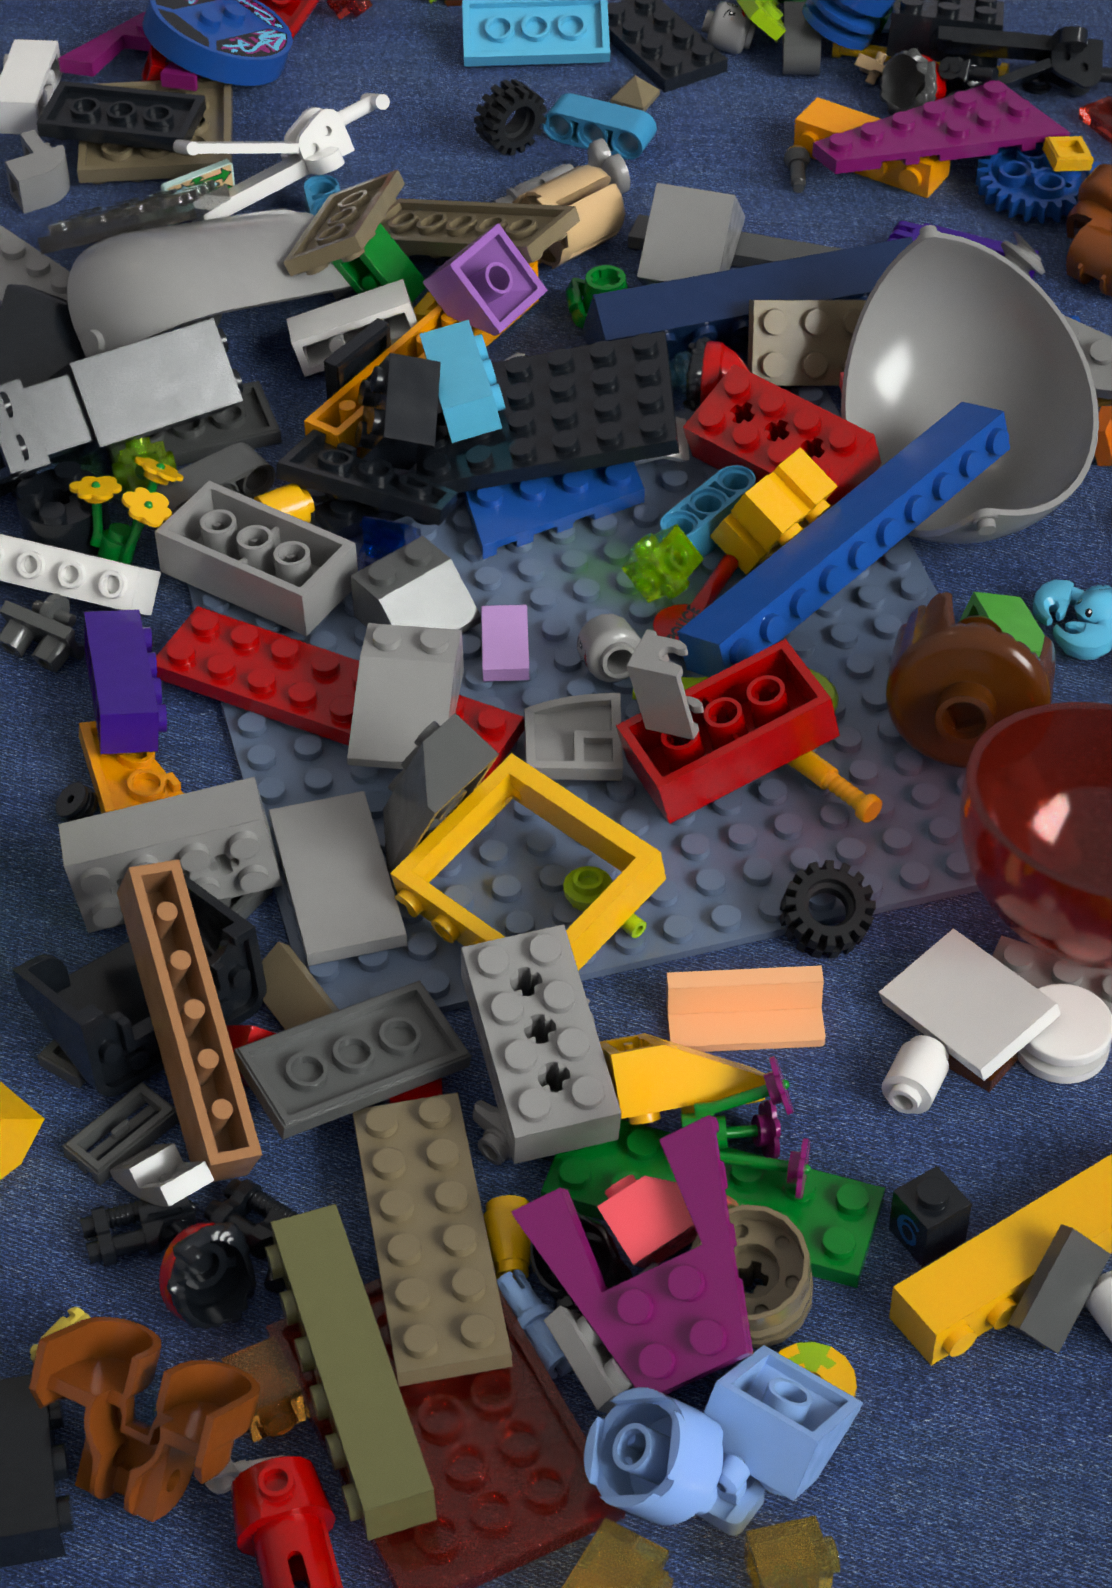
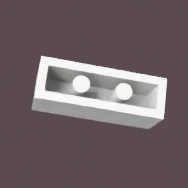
(27, 83)
(329, 327)

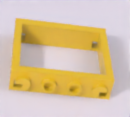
(515, 779)

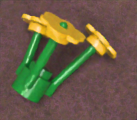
(144, 507)

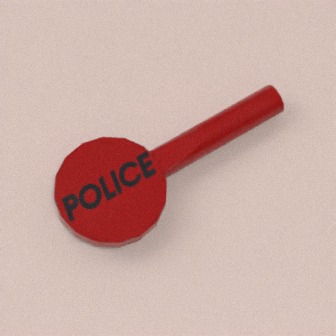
(674, 617)

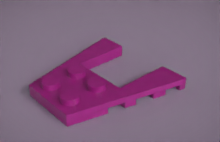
(98, 52)
(679, 1315)

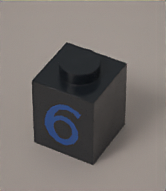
(929, 1216)

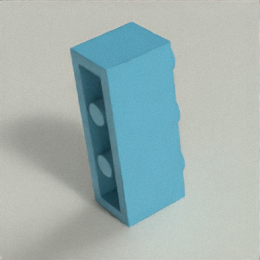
(465, 380)

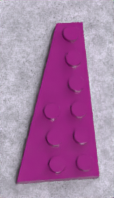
(952, 128)

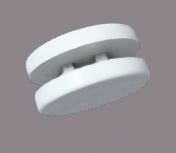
(1075, 1042)

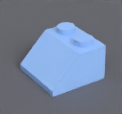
(780, 1420)

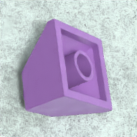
(486, 283)

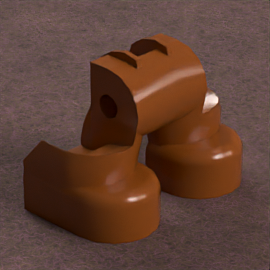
(1091, 230)
(197, 1408)

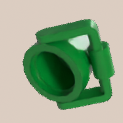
(597, 280)

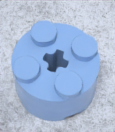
(655, 1457)

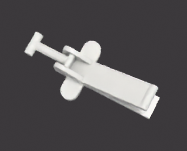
(310, 146)

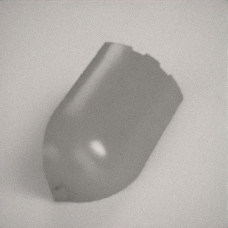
(187, 272)

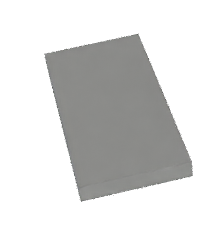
(337, 878)

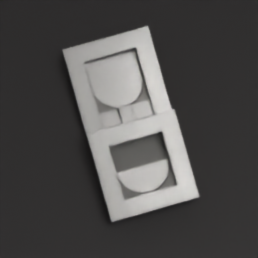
(161, 1175)

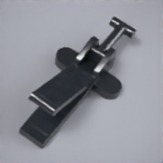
(1062, 59)

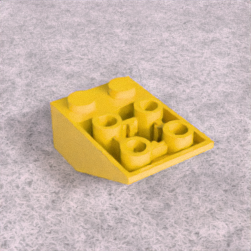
(664, 1076)

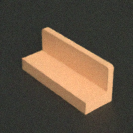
(746, 1008)

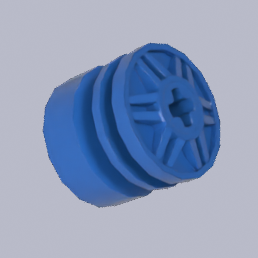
(847, 21)

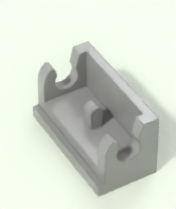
(660, 687)

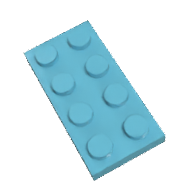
(535, 32)

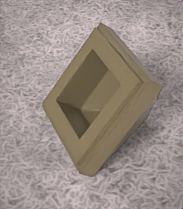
(636, 94)

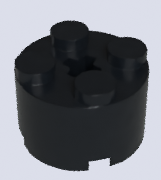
(54, 513)

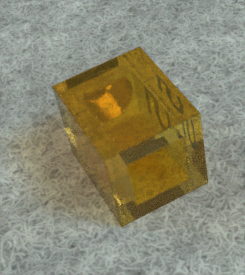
(791, 1555)

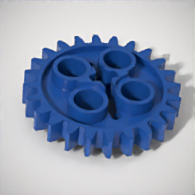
(1028, 184)

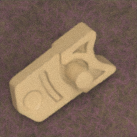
(871, 66)

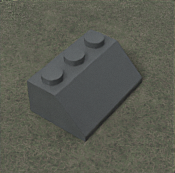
(434, 782)

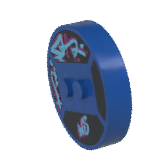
(220, 38)

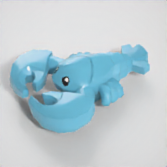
(1092, 607)

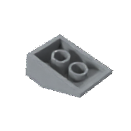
(402, 686)

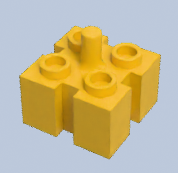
(774, 511)

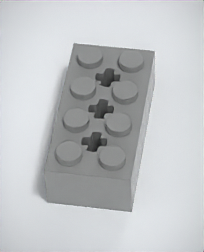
(257, 557)
(212, 831)
(530, 993)

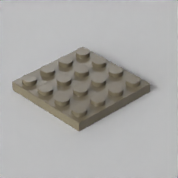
(122, 163)

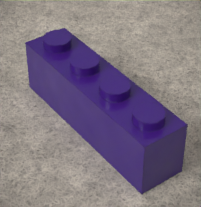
(123, 682)

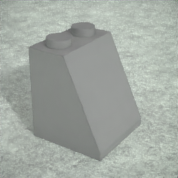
(689, 234)

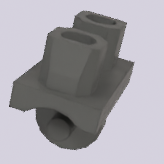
(48, 625)

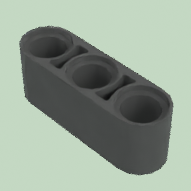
(800, 42)
(233, 467)

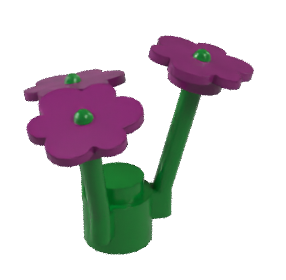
(764, 1129)

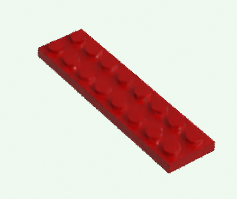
(292, 680)

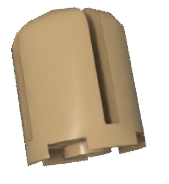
(597, 204)

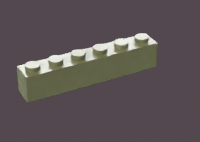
(352, 1374)

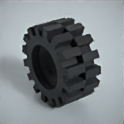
(500, 106)
(841, 885)

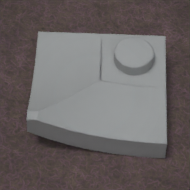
(575, 737)

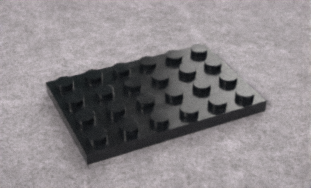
(566, 416)

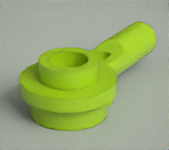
(586, 884)

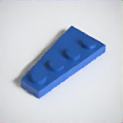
(533, 506)

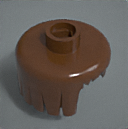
(960, 680)

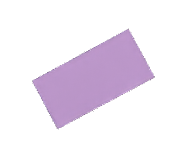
(505, 643)

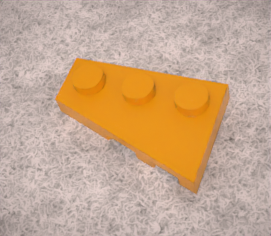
(124, 777)

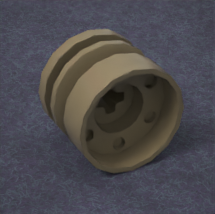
(777, 1254)

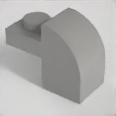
(38, 176)

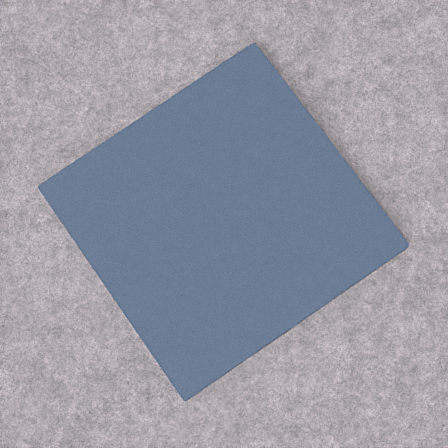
(720, 862)

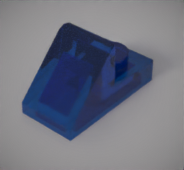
(383, 538)

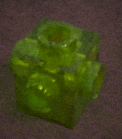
(125, 468)
(654, 567)

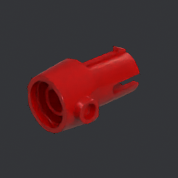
(285, 1523)

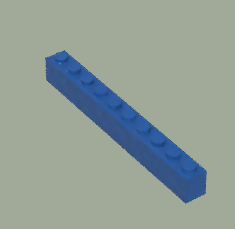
(845, 539)

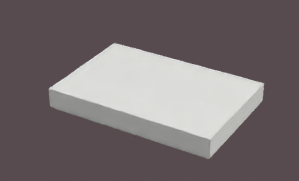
(969, 1003)

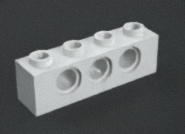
(77, 575)

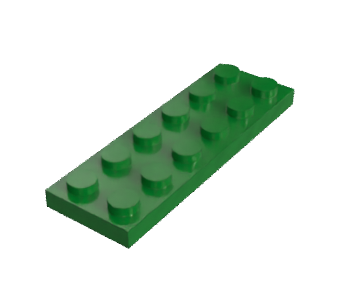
(833, 1215)

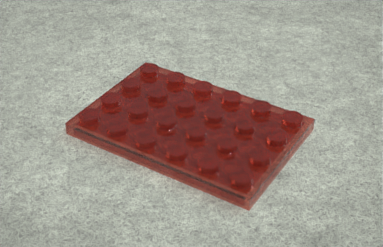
(498, 1461)

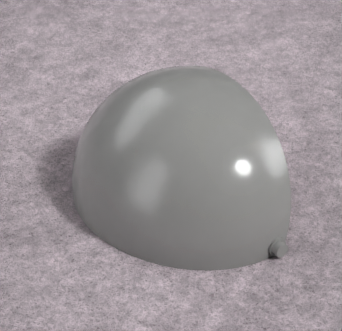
(976, 330)

